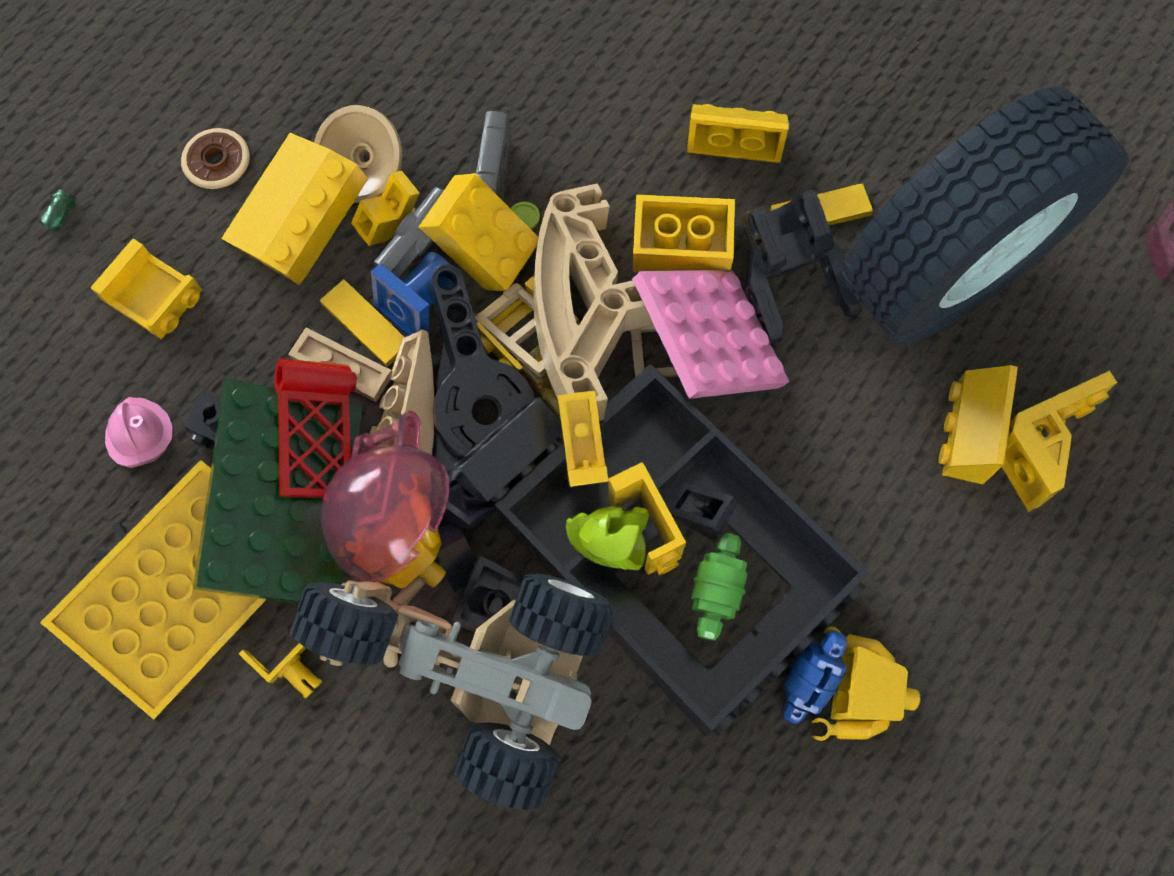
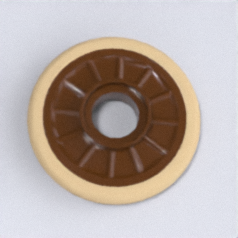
(218, 175)

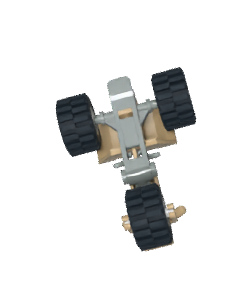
(510, 681)

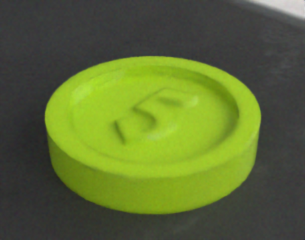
(527, 213)

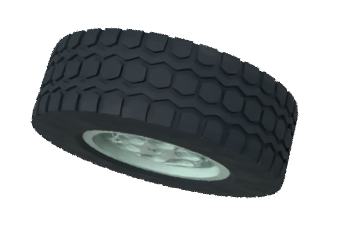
(982, 213)

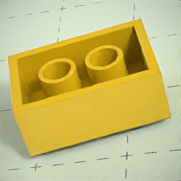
(480, 232)
(683, 233)

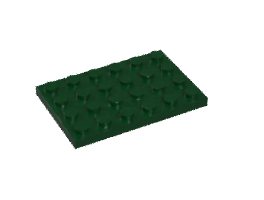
(250, 534)

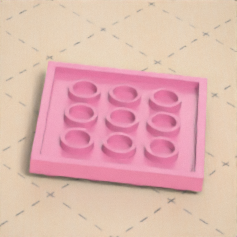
(710, 332)

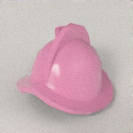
(137, 432)

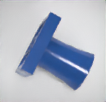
(408, 301)

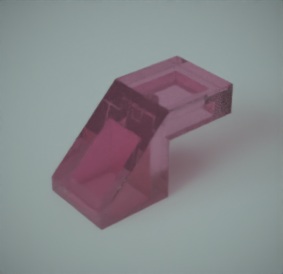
(1161, 243)

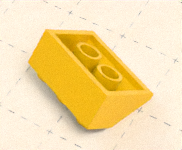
(737, 133)
(978, 423)

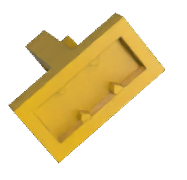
(582, 438)

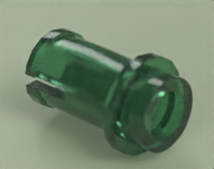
(58, 210)

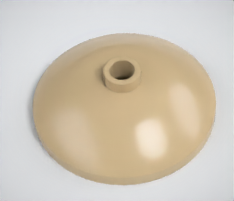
(362, 130)

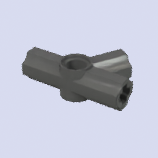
(408, 239)

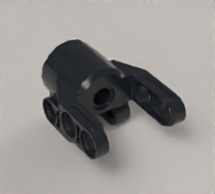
(787, 242)

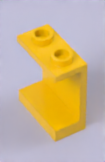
(637, 484)

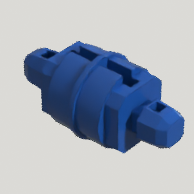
(814, 677)

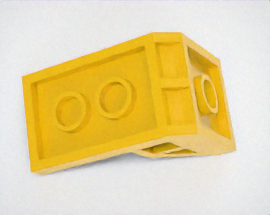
(1038, 463)

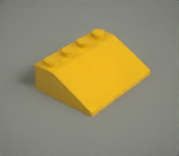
(296, 207)

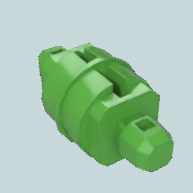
(719, 586)

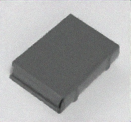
(495, 152)

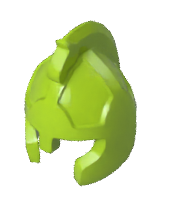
(610, 536)

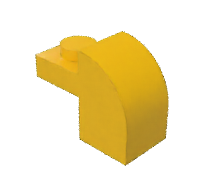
(380, 216)

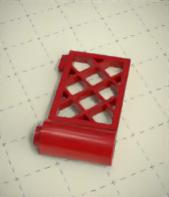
(308, 384)

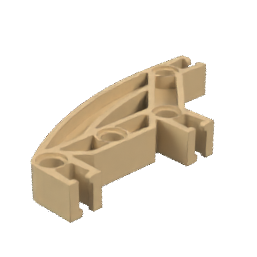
(573, 247)

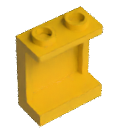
(147, 290)

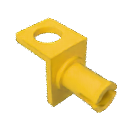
(289, 668)

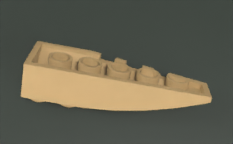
(411, 389)

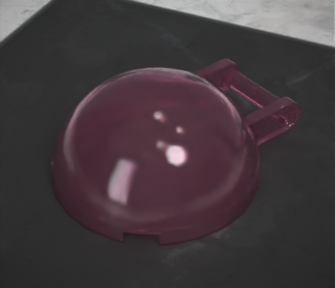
(383, 502)

